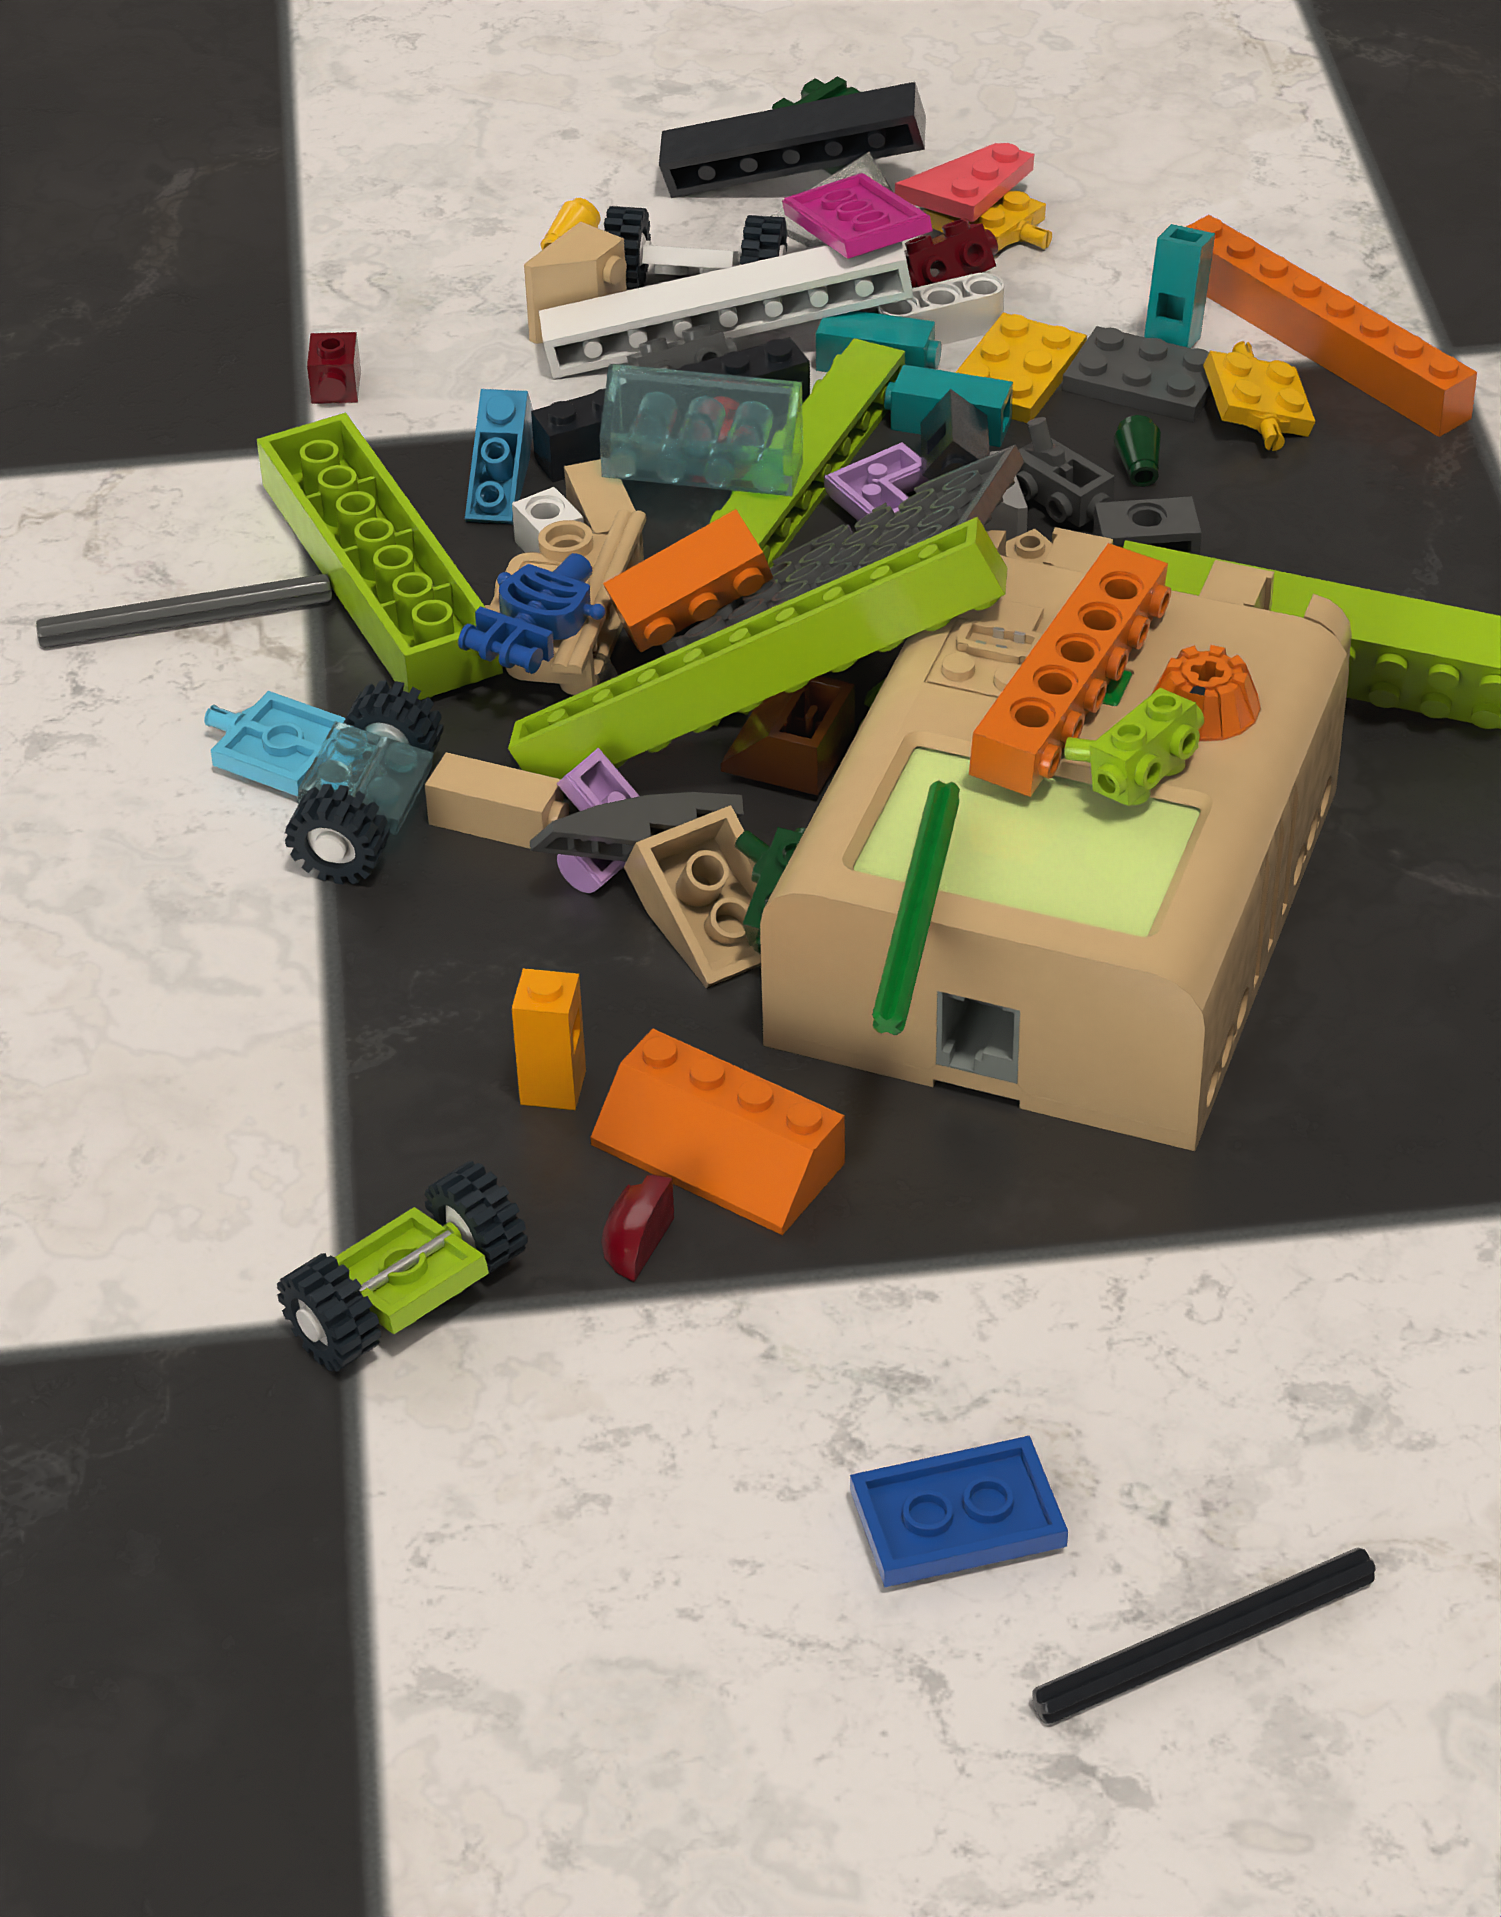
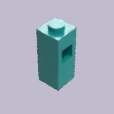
(1179, 285)
(902, 333)
(921, 388)

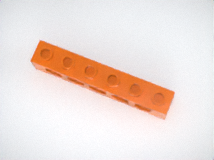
(1069, 670)

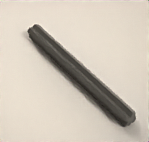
(183, 610)

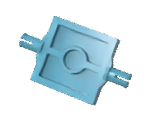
(270, 740)

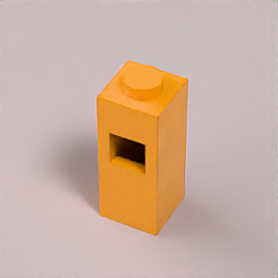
(549, 1039)

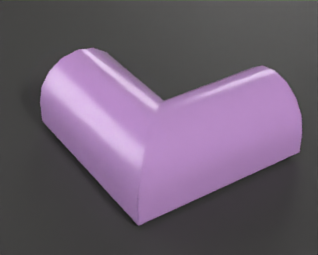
(876, 481)
(588, 785)

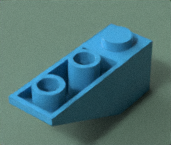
(499, 455)

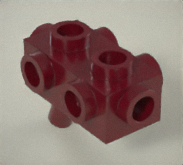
(955, 253)

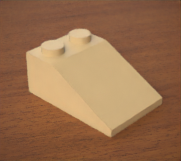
(699, 893)

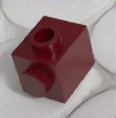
(334, 367)

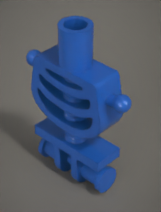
(533, 613)

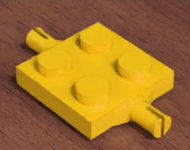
(1009, 219)
(1259, 394)

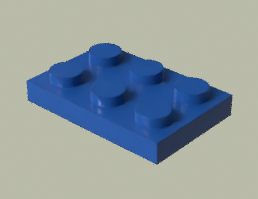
(958, 1511)

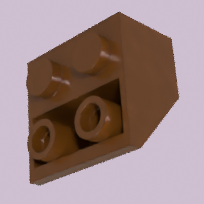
(795, 736)

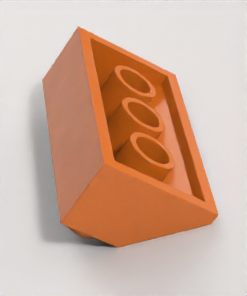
(720, 1131)

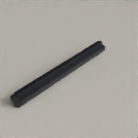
(1202, 1635)

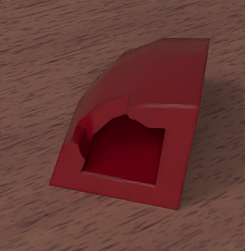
(637, 1224)

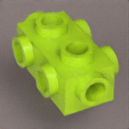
(1141, 747)

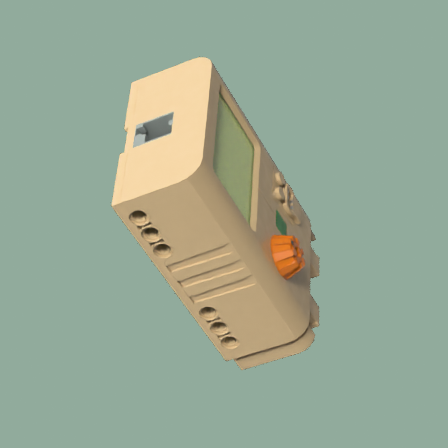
(1072, 938)

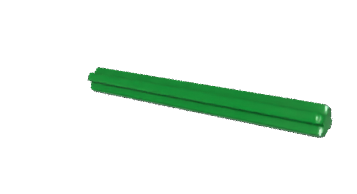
(916, 909)

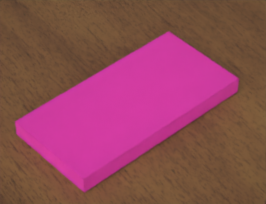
(856, 215)

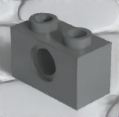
(1154, 522)

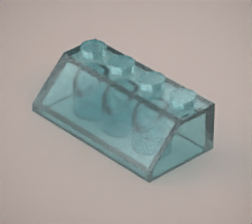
(702, 429)

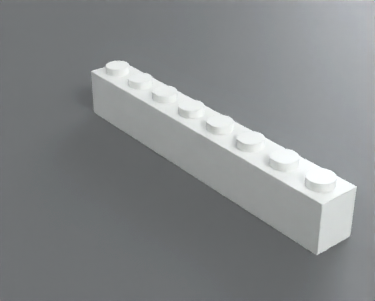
(729, 300)

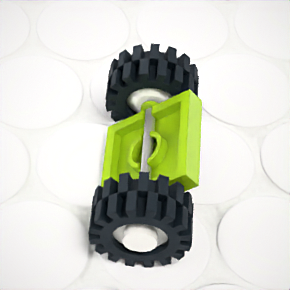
(403, 1267)

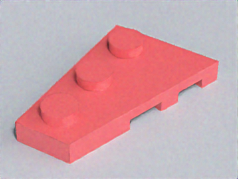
(969, 183)

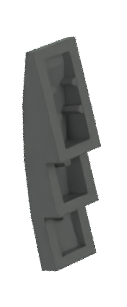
(614, 827)

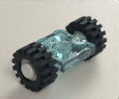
(363, 782)

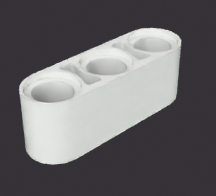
(958, 306)

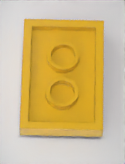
(1029, 356)

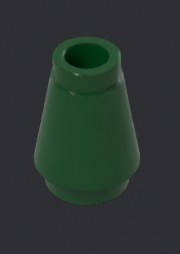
(1139, 448)

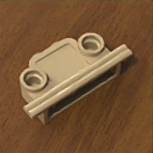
(609, 556)

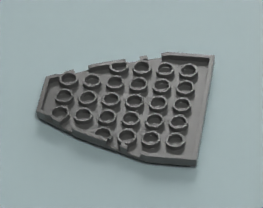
(933, 509)

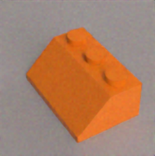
(688, 581)

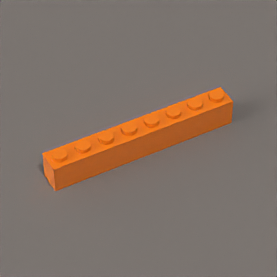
(1338, 332)

